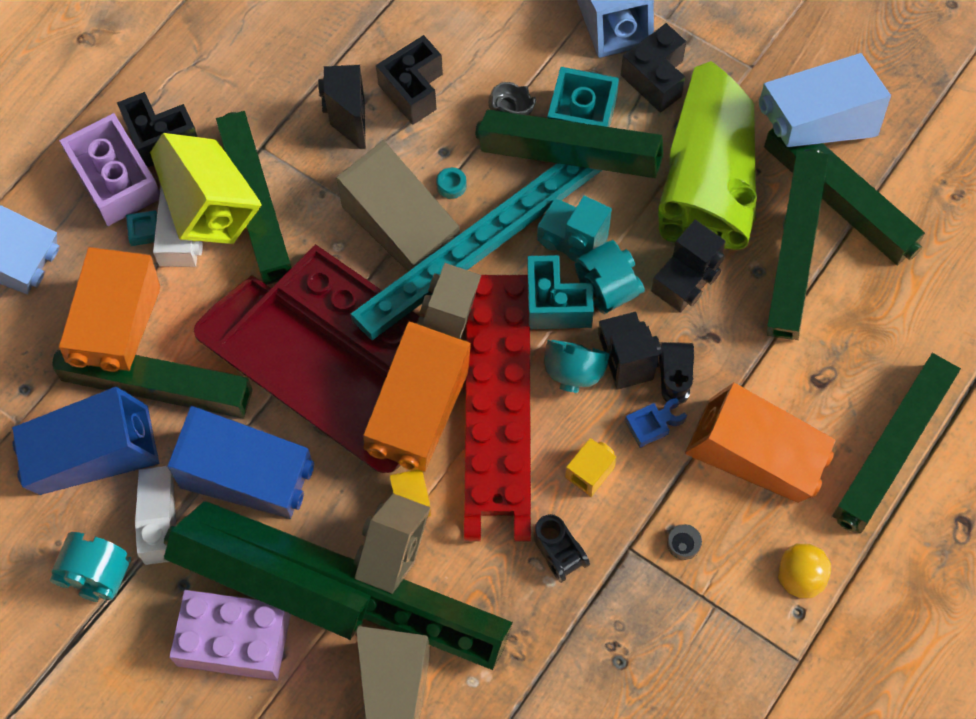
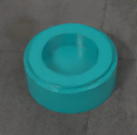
(451, 183)

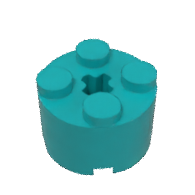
(610, 276)
(90, 567)

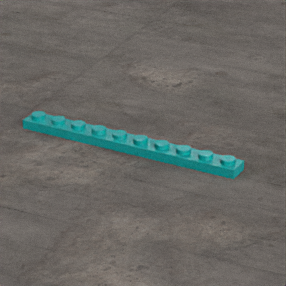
(470, 246)

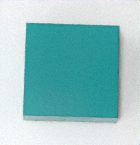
(141, 227)

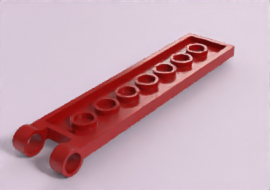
(498, 406)

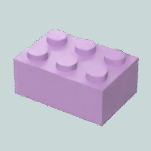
(111, 169)
(229, 635)

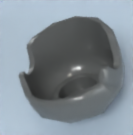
(511, 99)

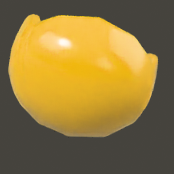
(804, 570)

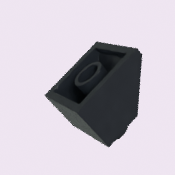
(344, 101)

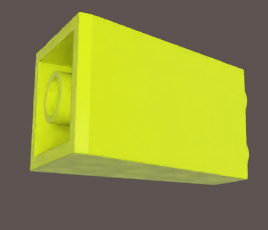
(203, 189)

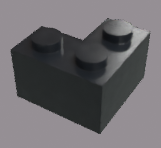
(652, 69)
(408, 76)
(147, 127)
(693, 265)
(631, 349)

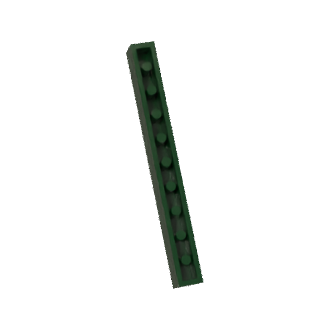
(411, 607)

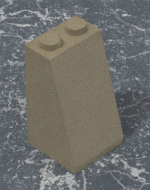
(395, 207)
(392, 672)

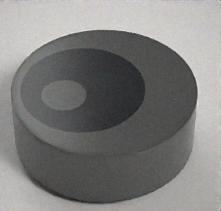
(684, 542)

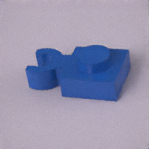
(651, 424)

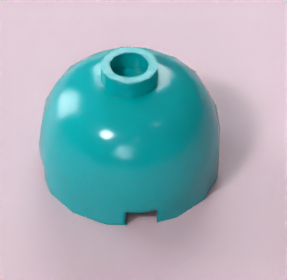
(574, 364)

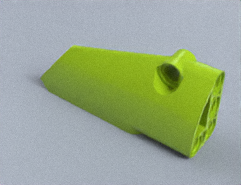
(712, 161)

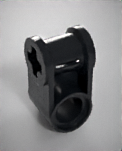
(676, 368)
(562, 553)

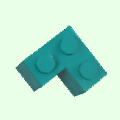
(574, 228)
(556, 304)

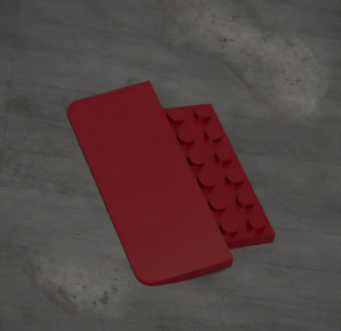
(306, 346)

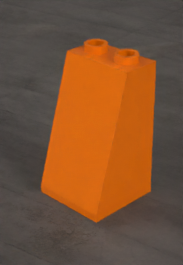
(109, 309)
(417, 397)
(761, 444)

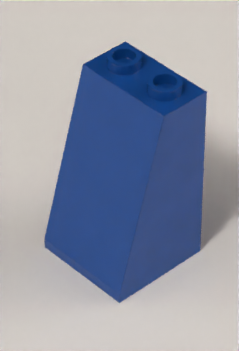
(85, 442)
(240, 464)

